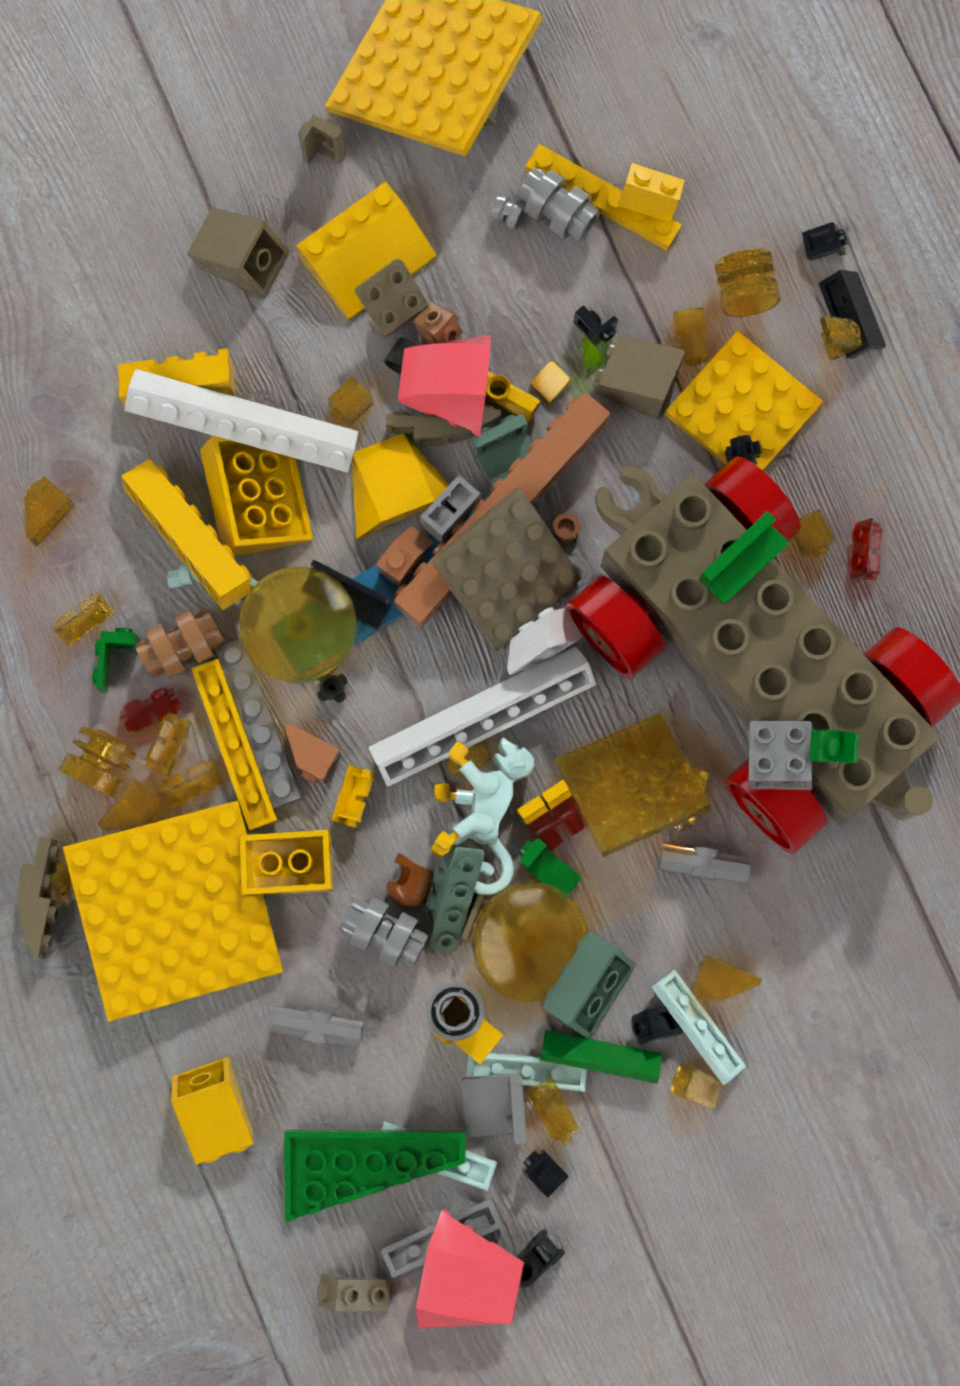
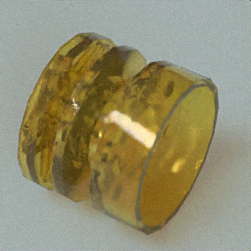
(747, 282)
(97, 761)

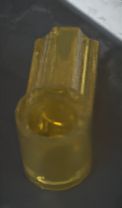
(690, 328)

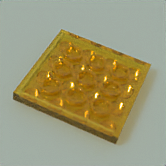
(632, 785)

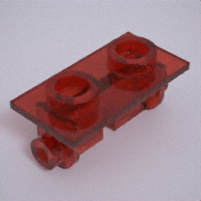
(866, 536)
(139, 712)

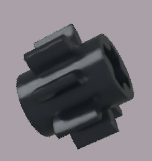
(743, 447)

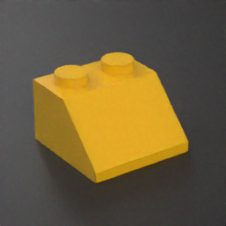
(651, 192)

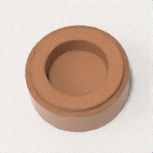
(566, 528)

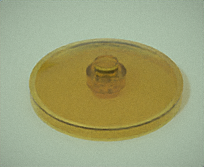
(298, 625)
(527, 939)

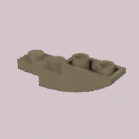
(435, 430)
(36, 910)

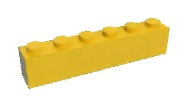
(187, 534)

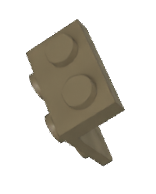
(390, 298)

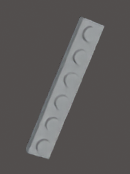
(258, 723)

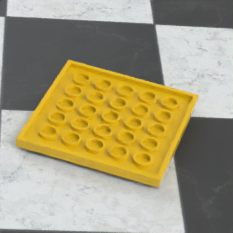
(434, 68)
(170, 911)

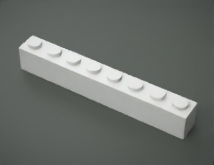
(240, 420)
(482, 715)

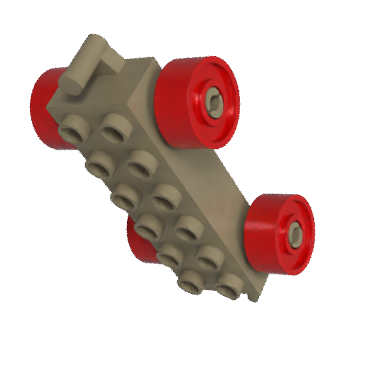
(765, 648)

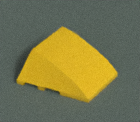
(392, 484)

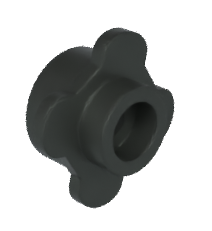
(336, 694)

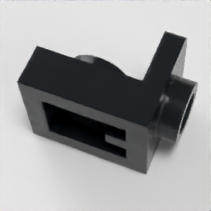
(824, 241)
(591, 325)
(654, 1025)
(544, 1172)

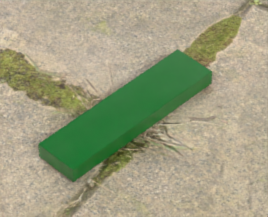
(601, 1057)

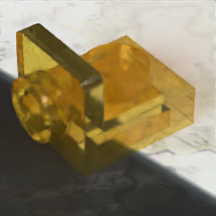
(696, 1086)

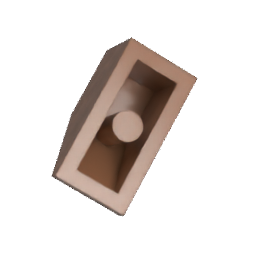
(404, 556)
(311, 754)

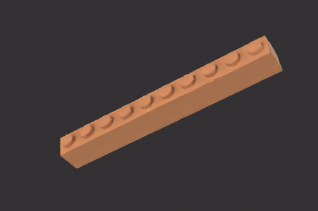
(534, 476)

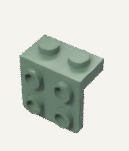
(501, 446)

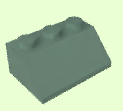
(588, 985)

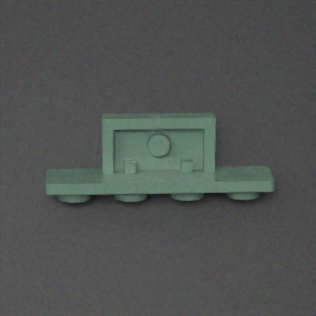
(452, 896)

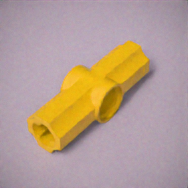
(513, 400)

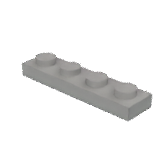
(411, 1250)

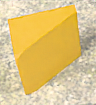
(551, 381)

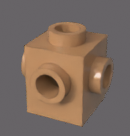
(437, 324)

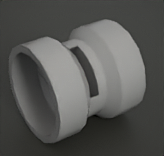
(507, 211)

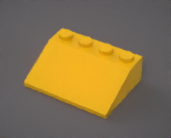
(361, 244)
(254, 497)

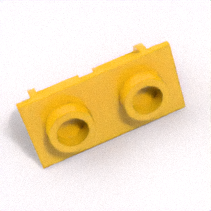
(353, 790)

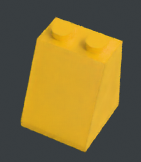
(211, 1111)

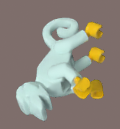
(489, 803)

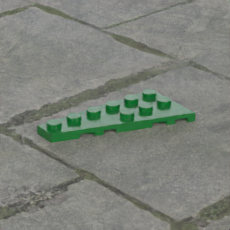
(346, 1165)

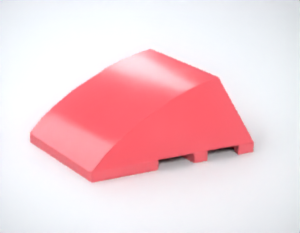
(448, 380)
(466, 1279)

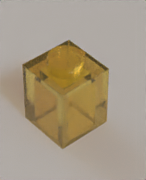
(349, 402)
(814, 535)

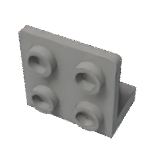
(780, 755)
(494, 1106)

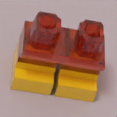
(562, 807)

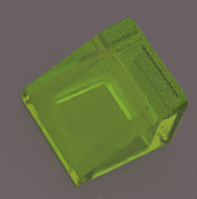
(590, 357)

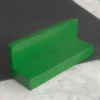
(743, 559)

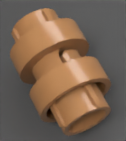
(194, 636)

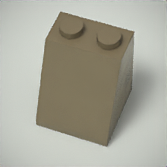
(238, 250)
(639, 374)

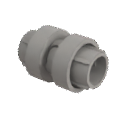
(569, 211)
(374, 927)
(437, 1021)

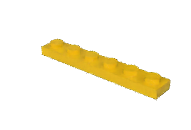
(605, 197)
(234, 745)

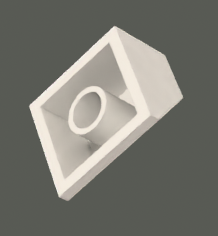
(542, 639)

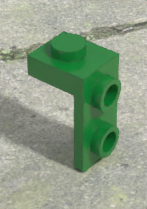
(120, 639)
(547, 866)

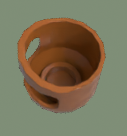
(412, 885)

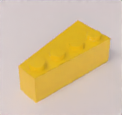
(205, 371)

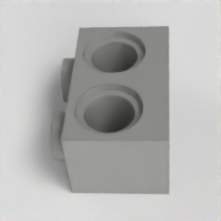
(449, 509)

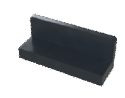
(848, 300)
(369, 605)

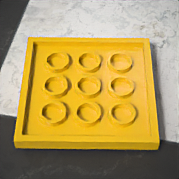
(740, 396)

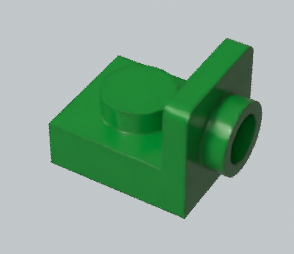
(834, 746)

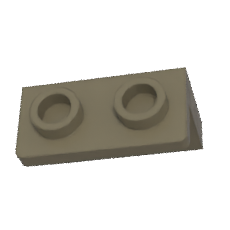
(321, 137)

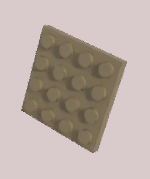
(506, 568)

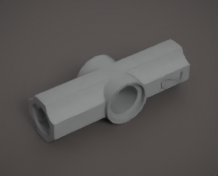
(704, 863)
(317, 1026)

